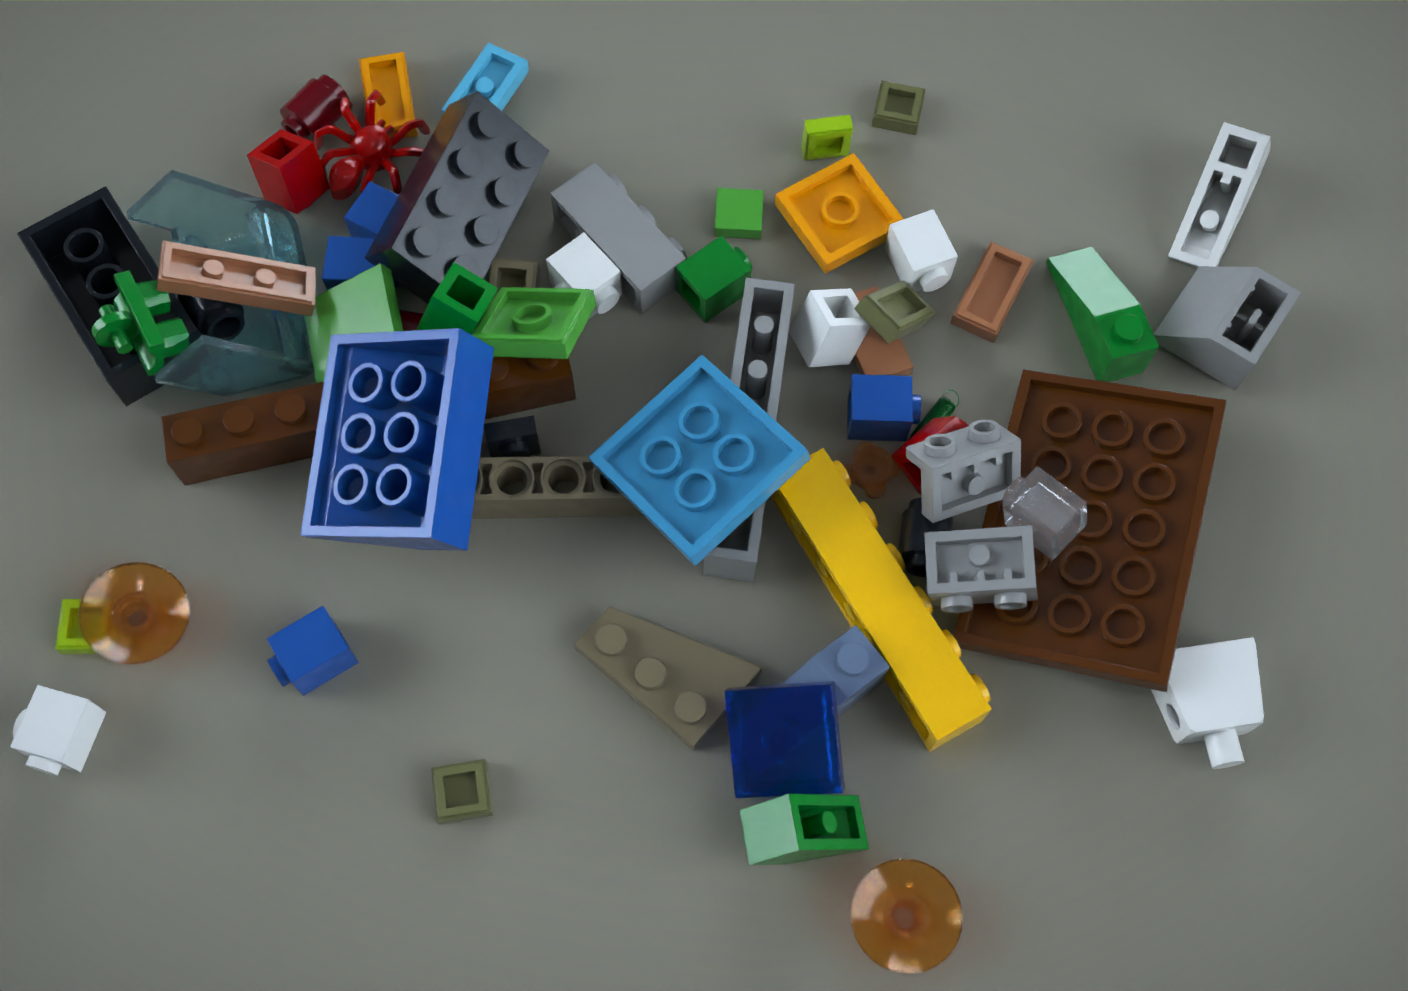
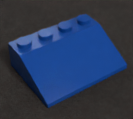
(399, 439)

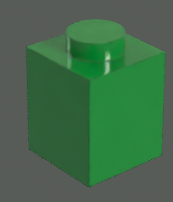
(713, 278)
(458, 301)

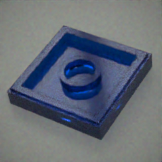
(784, 739)

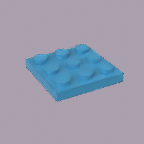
(699, 459)

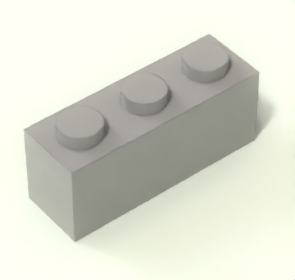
(622, 231)

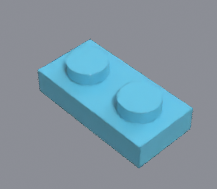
(494, 75)

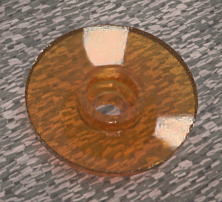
(131, 589)
(934, 911)

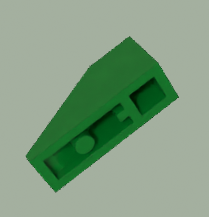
(1103, 315)

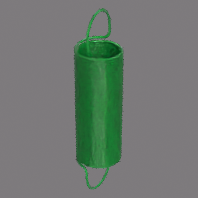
(942, 408)

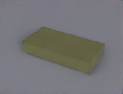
(895, 311)

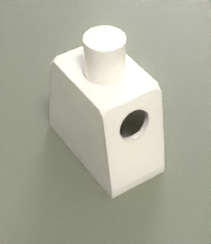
(1214, 698)

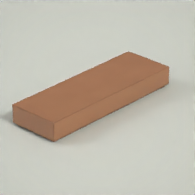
(236, 278)

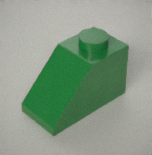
(803, 828)

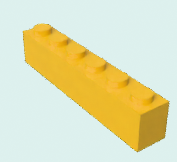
(880, 600)

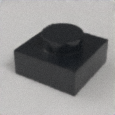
(512, 437)

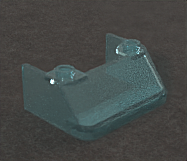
(215, 217)

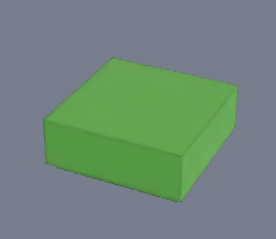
(739, 213)

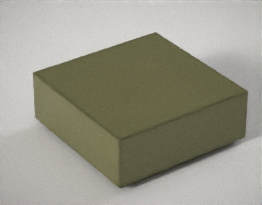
(898, 107)
(462, 791)

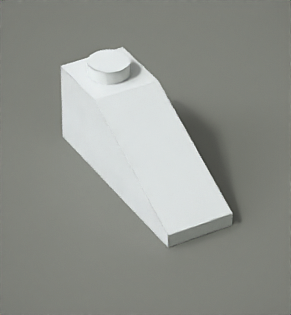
(1221, 196)

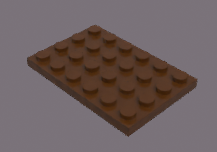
(1123, 582)

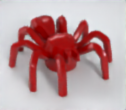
(370, 149)

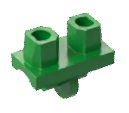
(134, 322)

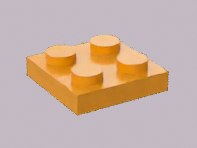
(838, 212)

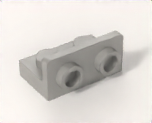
(965, 468)
(981, 568)

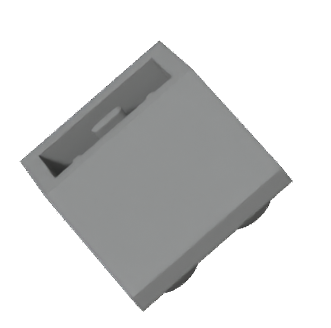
(1226, 320)

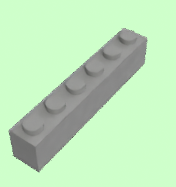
(758, 373)

